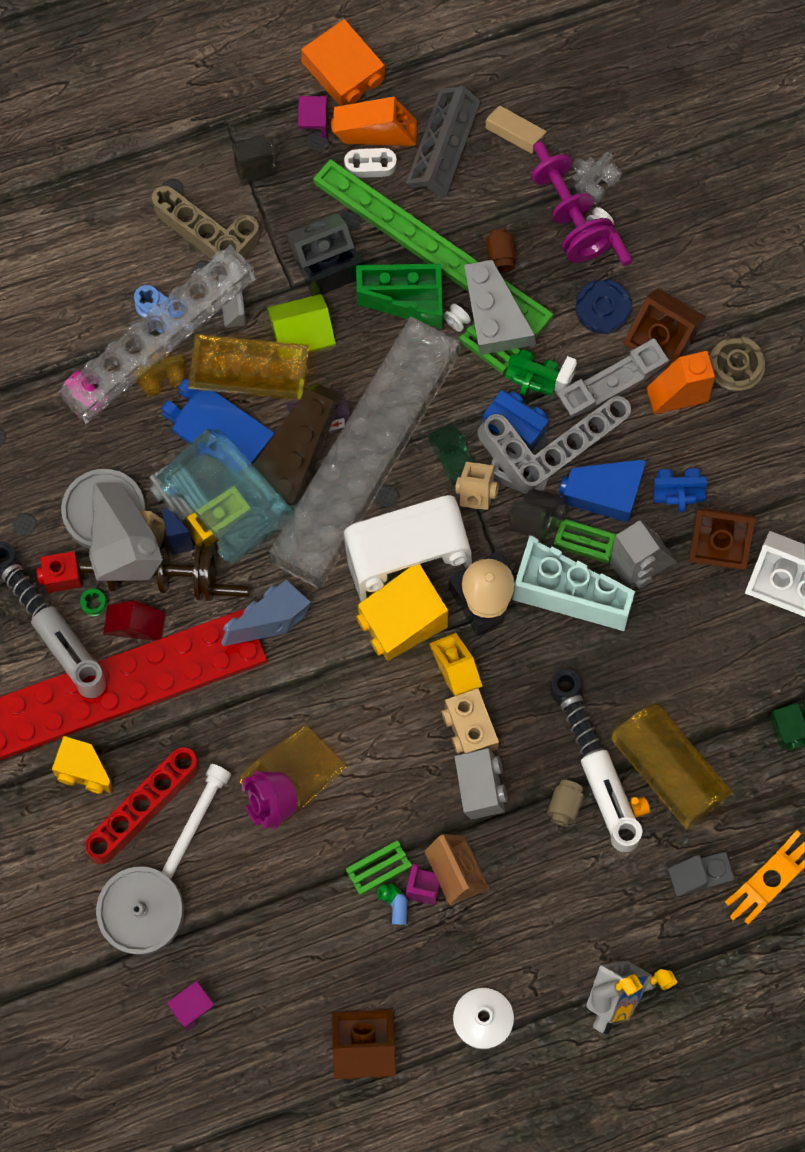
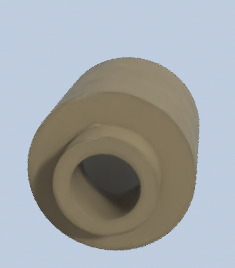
(565, 803)

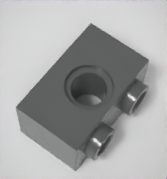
(320, 240)

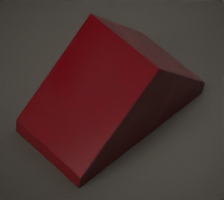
(134, 620)

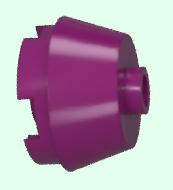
(270, 798)

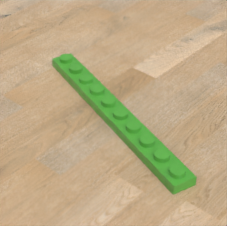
(414, 235)

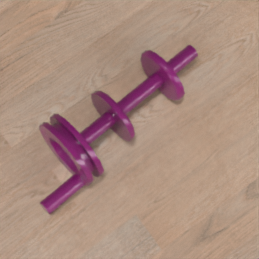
(590, 237)

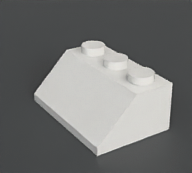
(780, 574)

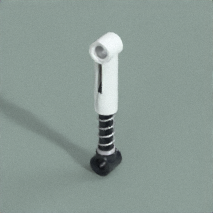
(597, 764)

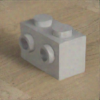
(480, 783)

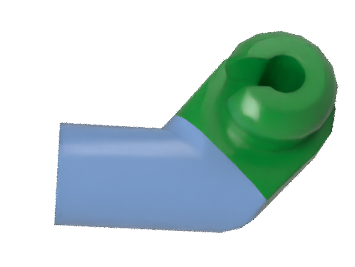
(397, 900)

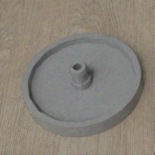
(77, 501)
(140, 910)

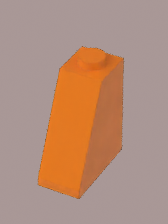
(375, 123)
(682, 384)

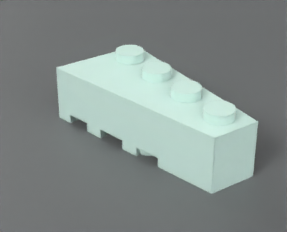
(570, 588)

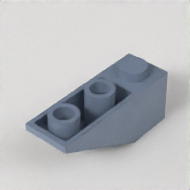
(272, 616)

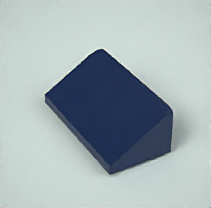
(177, 533)

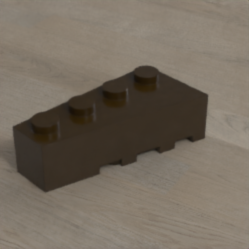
(297, 444)

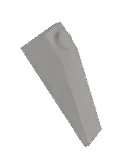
(121, 539)

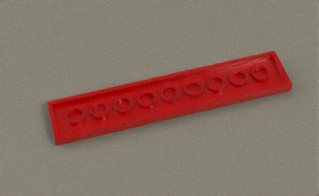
(132, 683)

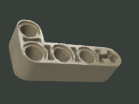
(204, 224)

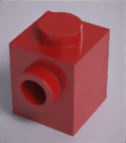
(59, 572)

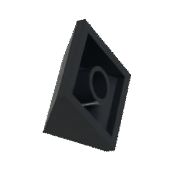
(332, 272)

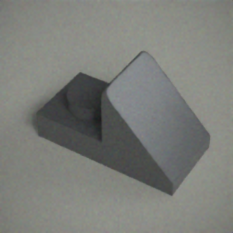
(700, 874)

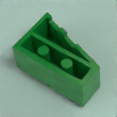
(402, 290)

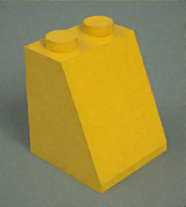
(403, 613)

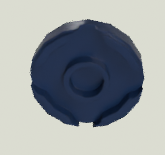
(603, 306)

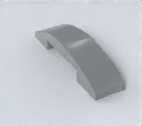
(614, 380)

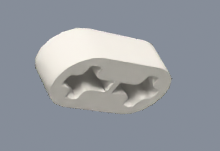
(370, 162)

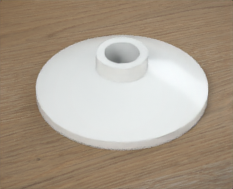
(478, 1033)

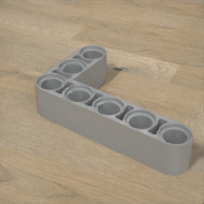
(557, 449)

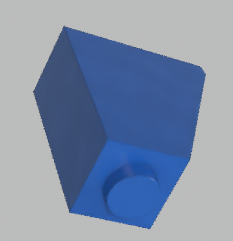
(604, 488)

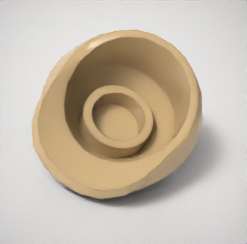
(488, 587)

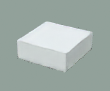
(566, 374)

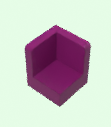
(313, 113)
(422, 886)
(190, 1005)

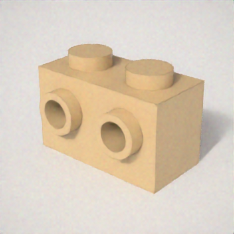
(470, 723)

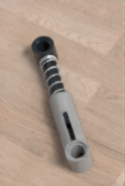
(52, 627)

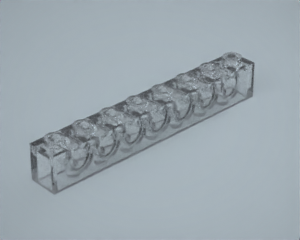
(154, 348)

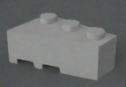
(495, 312)
(639, 555)

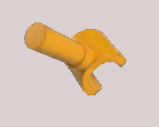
(640, 806)

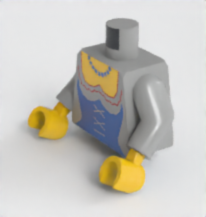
(619, 989)

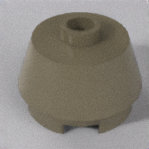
(737, 364)

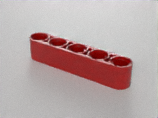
(145, 791)

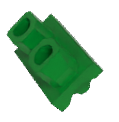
(532, 375)

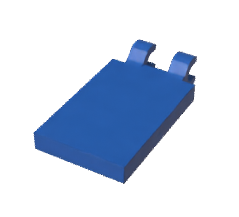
(213, 411)

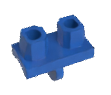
(679, 489)

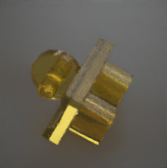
(168, 367)

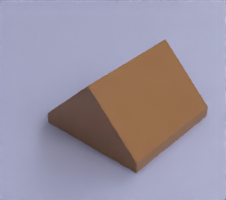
(456, 868)

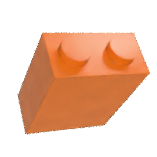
(343, 63)

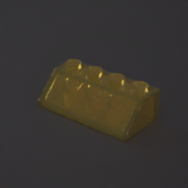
(249, 367)
(670, 765)

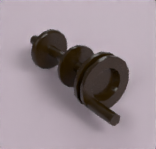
(203, 573)

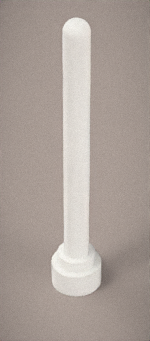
(215, 780)

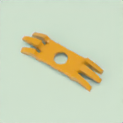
(758, 890)

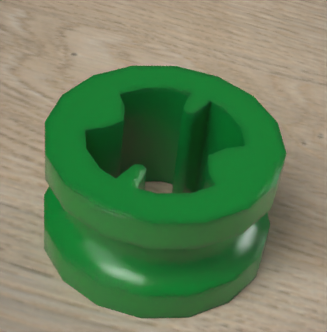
(85, 606)

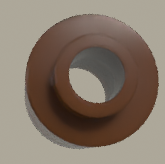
(501, 249)

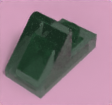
(451, 451)

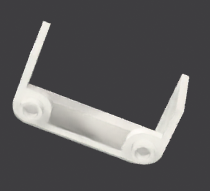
(405, 540)

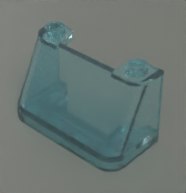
(226, 494)

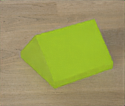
(303, 322)

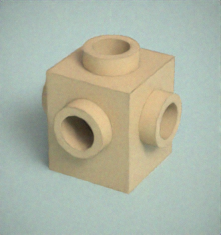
(477, 486)

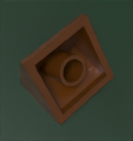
(721, 538)

